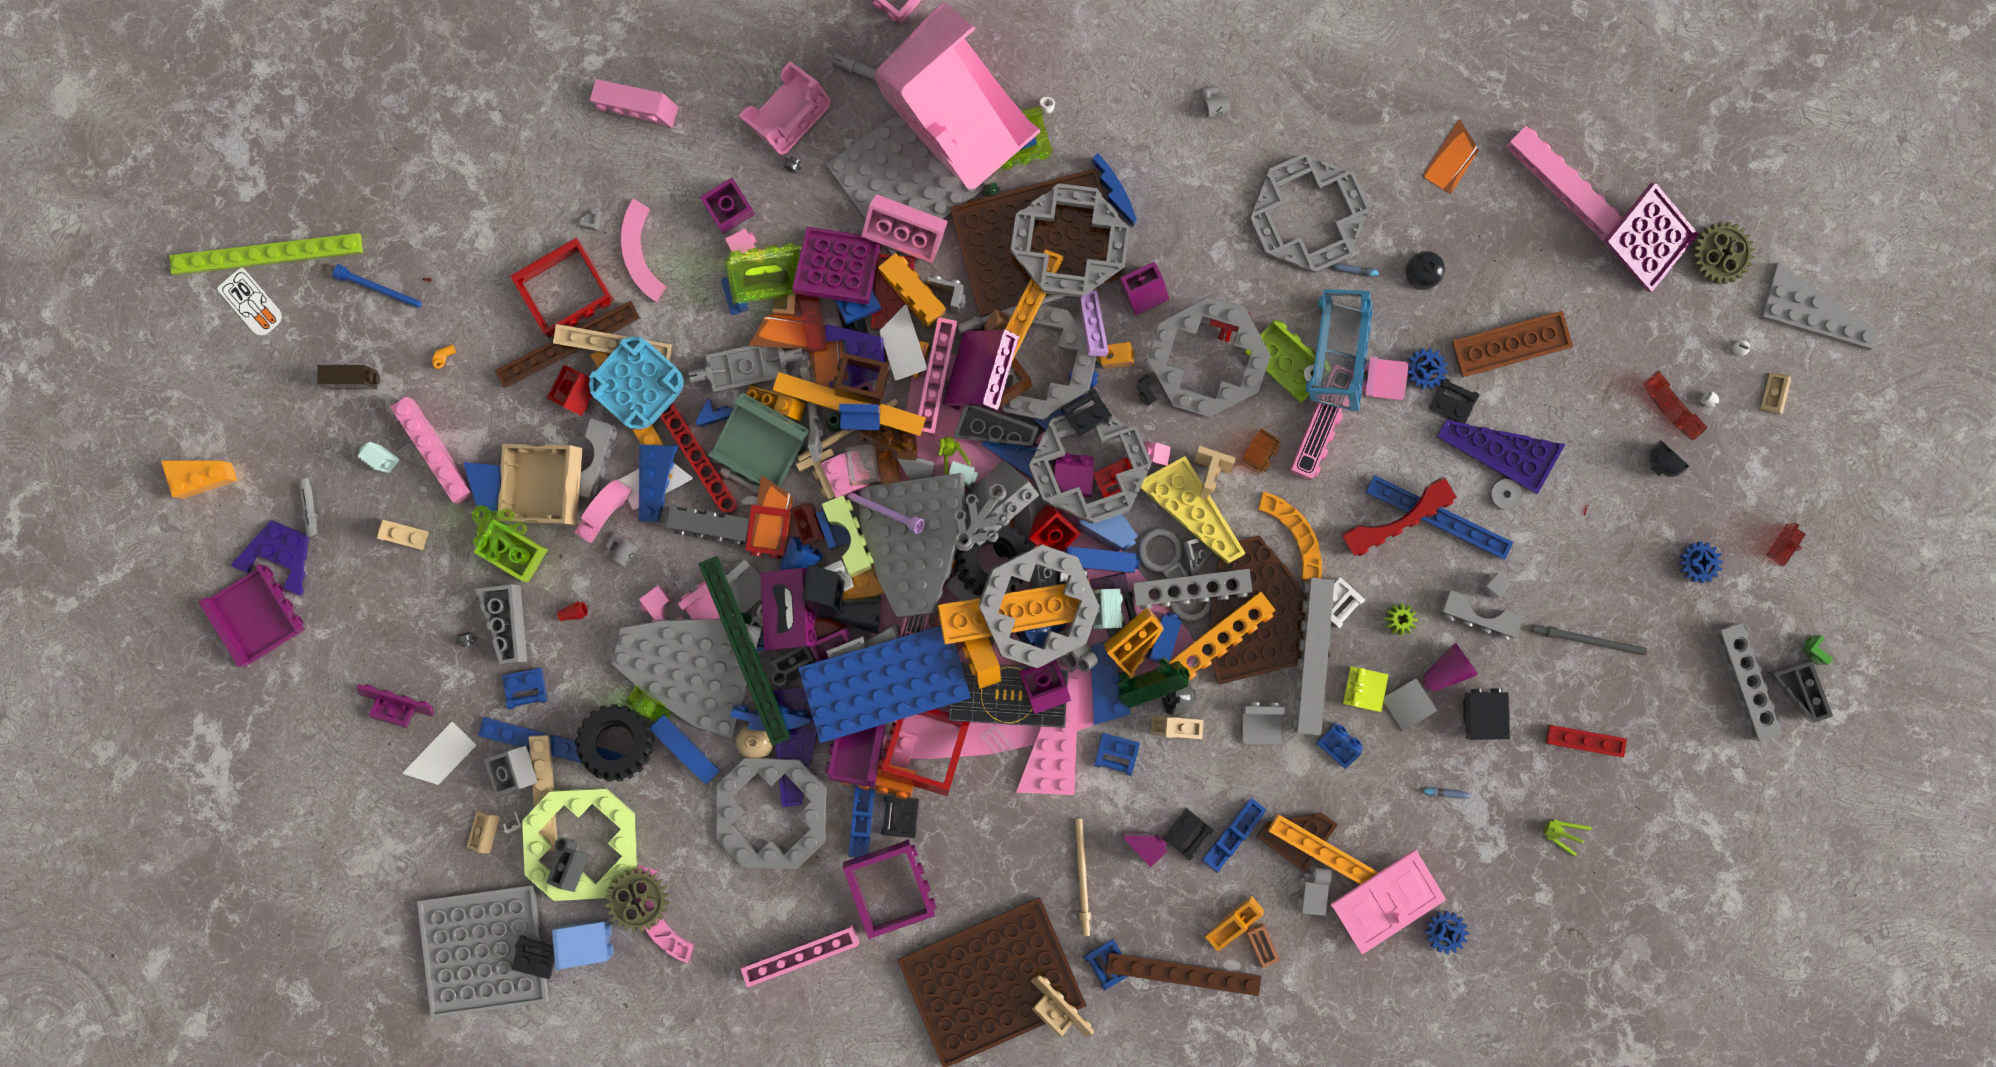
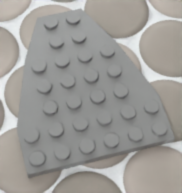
(908, 563)
(686, 668)

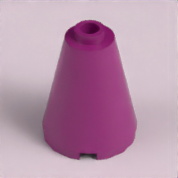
(1449, 670)

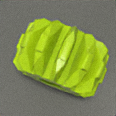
(1408, 619)

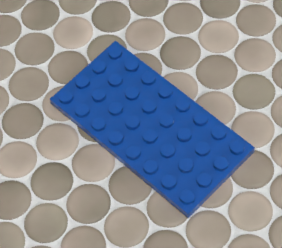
(883, 683)

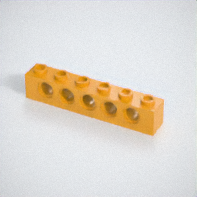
(1257, 602)

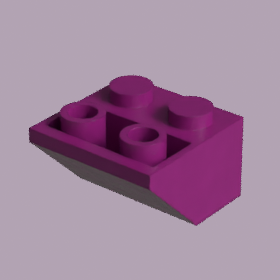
(1144, 288)

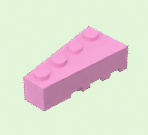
(634, 102)

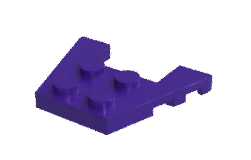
(860, 345)
(281, 546)

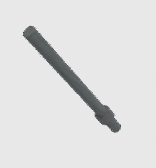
(1553, 632)

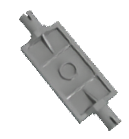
(744, 366)

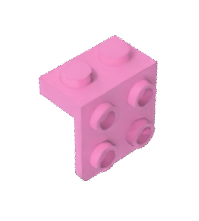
(1385, 378)
(699, 603)

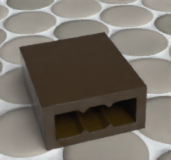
(347, 377)

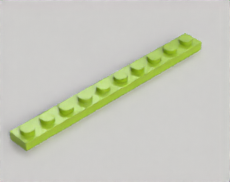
(266, 254)

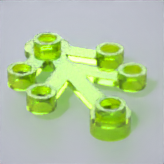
(497, 532)

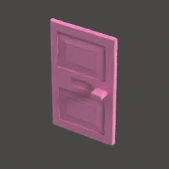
(1388, 901)

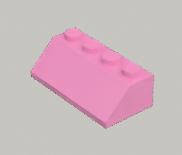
(904, 228)

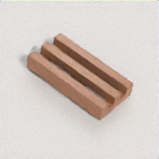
(1256, 931)

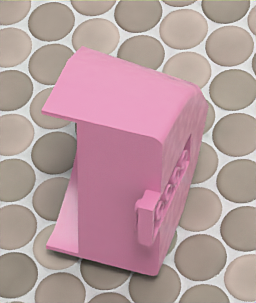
(953, 99)

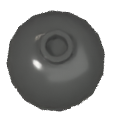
(1179, 701)

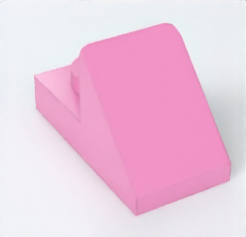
(904, 749)

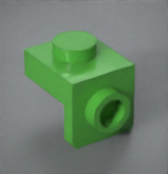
(1816, 654)

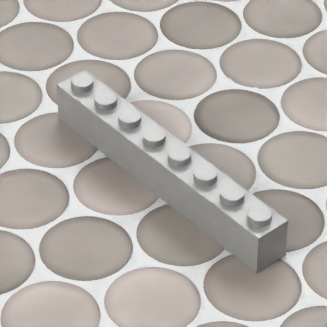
(1313, 656)

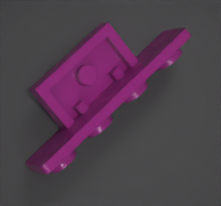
(393, 708)

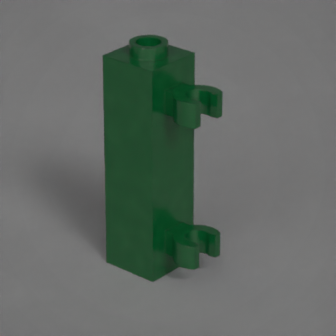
(1152, 684)

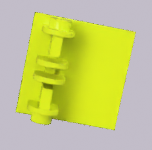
(1365, 689)

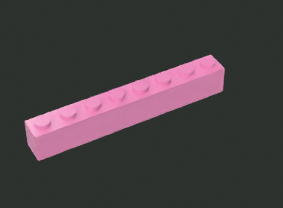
(1564, 182)

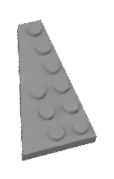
(1804, 307)

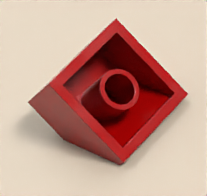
(571, 390)
(1053, 529)

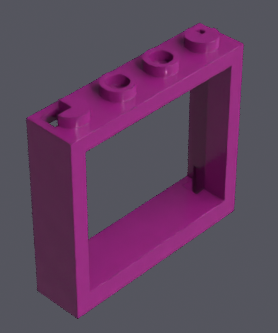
(877, 856)

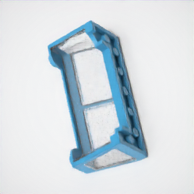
(1341, 348)

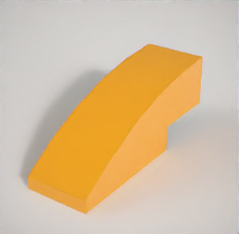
(1235, 923)

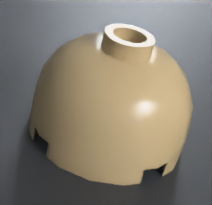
(753, 743)

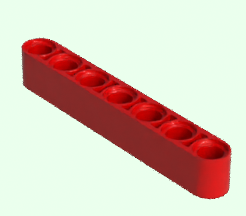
(704, 462)

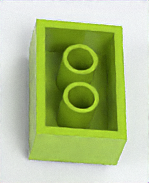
(505, 562)

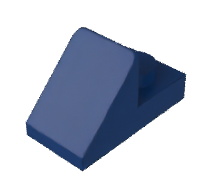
(709, 416)

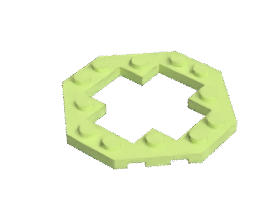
(577, 802)

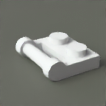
(1342, 591)

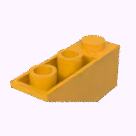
(781, 403)

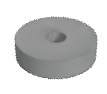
(1498, 498)

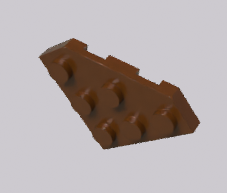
(899, 443)
(1314, 823)

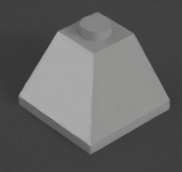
(917, 468)

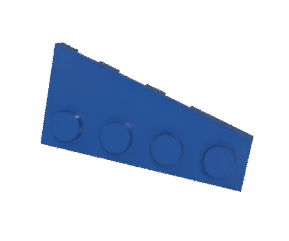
(654, 472)
(1105, 687)

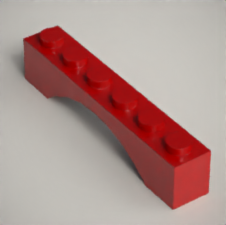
(1433, 497)

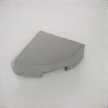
(591, 220)

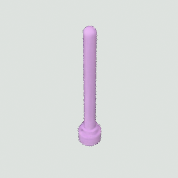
(914, 524)

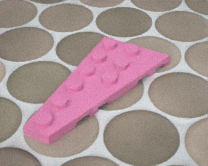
(1054, 754)

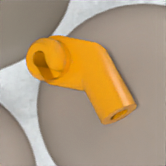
(440, 356)

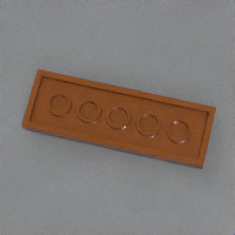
(1512, 344)

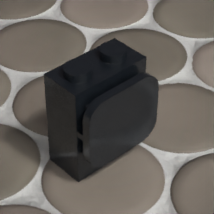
(1486, 714)

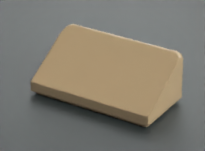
(1775, 393)
(483, 832)

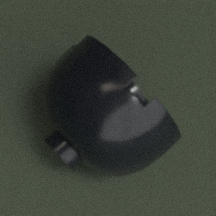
(1425, 270)
(1666, 461)

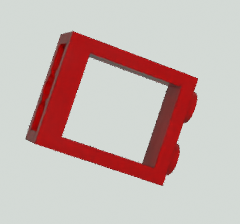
(757, 551)

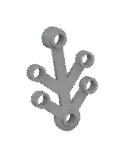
(979, 520)

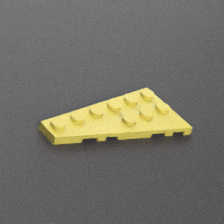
(1178, 492)

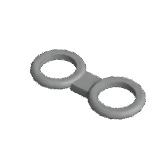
(1171, 570)

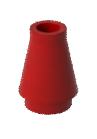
(575, 611)

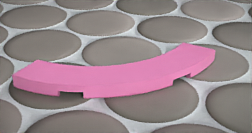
(633, 254)
(662, 933)

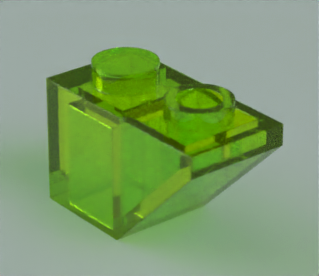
(647, 704)

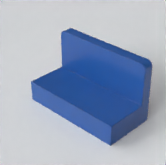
(859, 416)
(834, 534)

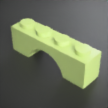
(856, 558)

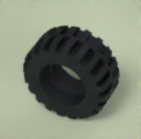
(971, 571)
(599, 722)

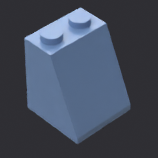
(1113, 532)
(582, 943)

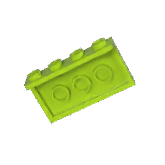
(1287, 359)

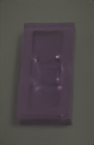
(1115, 581)

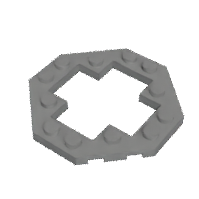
(1323, 175)
(1096, 271)
(1189, 320)
(1058, 394)
(1073, 500)
(1055, 643)
(771, 771)

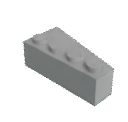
(505, 621)

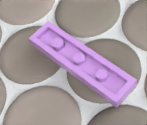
(1093, 324)

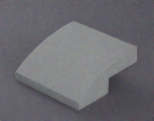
(1409, 704)

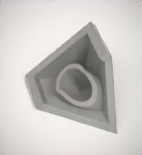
(1196, 555)

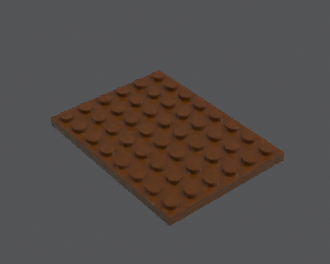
(987, 233)
(979, 985)

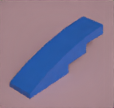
(1117, 196)
(684, 749)
(861, 822)
(1233, 835)

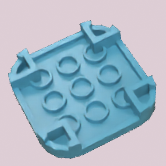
(636, 383)

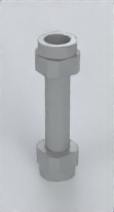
(727, 473)

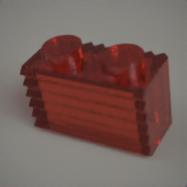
(807, 524)

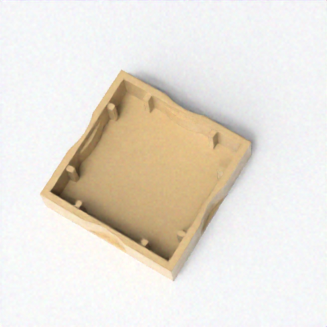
(540, 483)

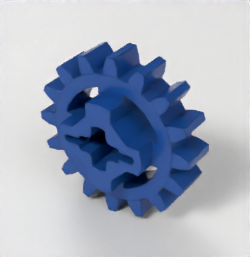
(1434, 369)
(1700, 554)
(1438, 934)

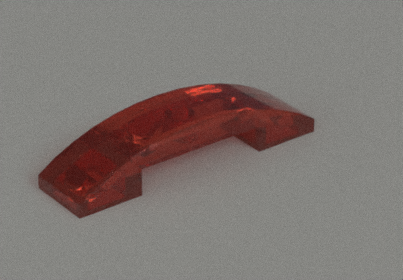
(1672, 407)

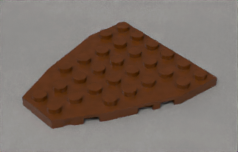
(1273, 643)

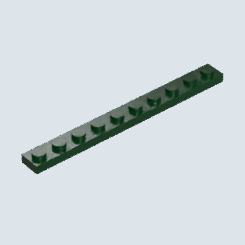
(744, 650)

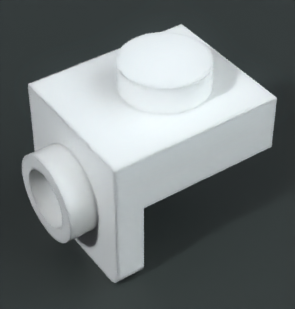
(841, 569)

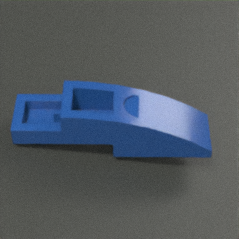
(792, 718)

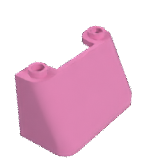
(789, 110)

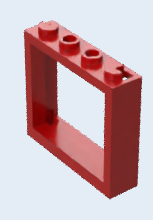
(549, 261)
(916, 780)

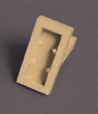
(1215, 463)
(819, 473)
(401, 534)
(1176, 727)

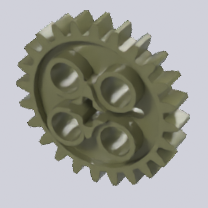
(1708, 245)
(620, 907)

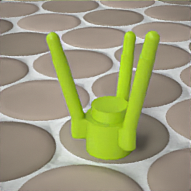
(948, 448)
(1554, 830)

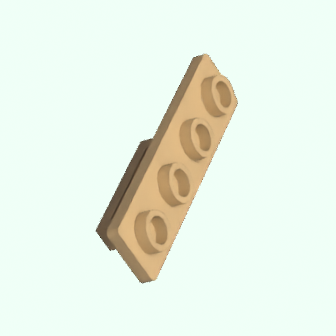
(1056, 1011)

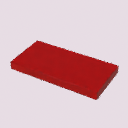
(886, 296)

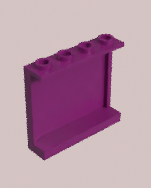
(981, 369)
(252, 616)

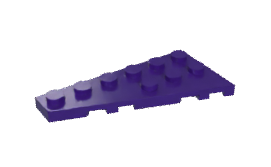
(1509, 454)

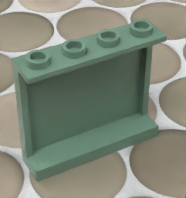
(759, 442)

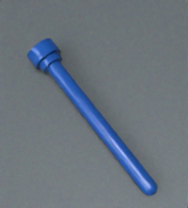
(341, 273)

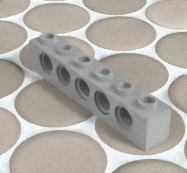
(1242, 579)
(1751, 712)

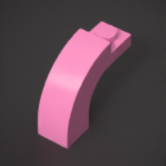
(599, 510)

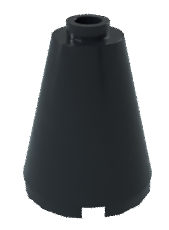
(861, 613)

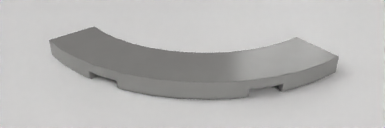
(815, 415)

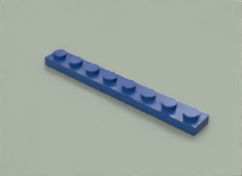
(1442, 519)
(519, 737)

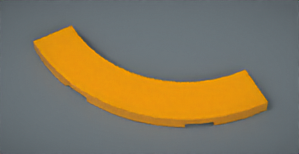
(1300, 530)

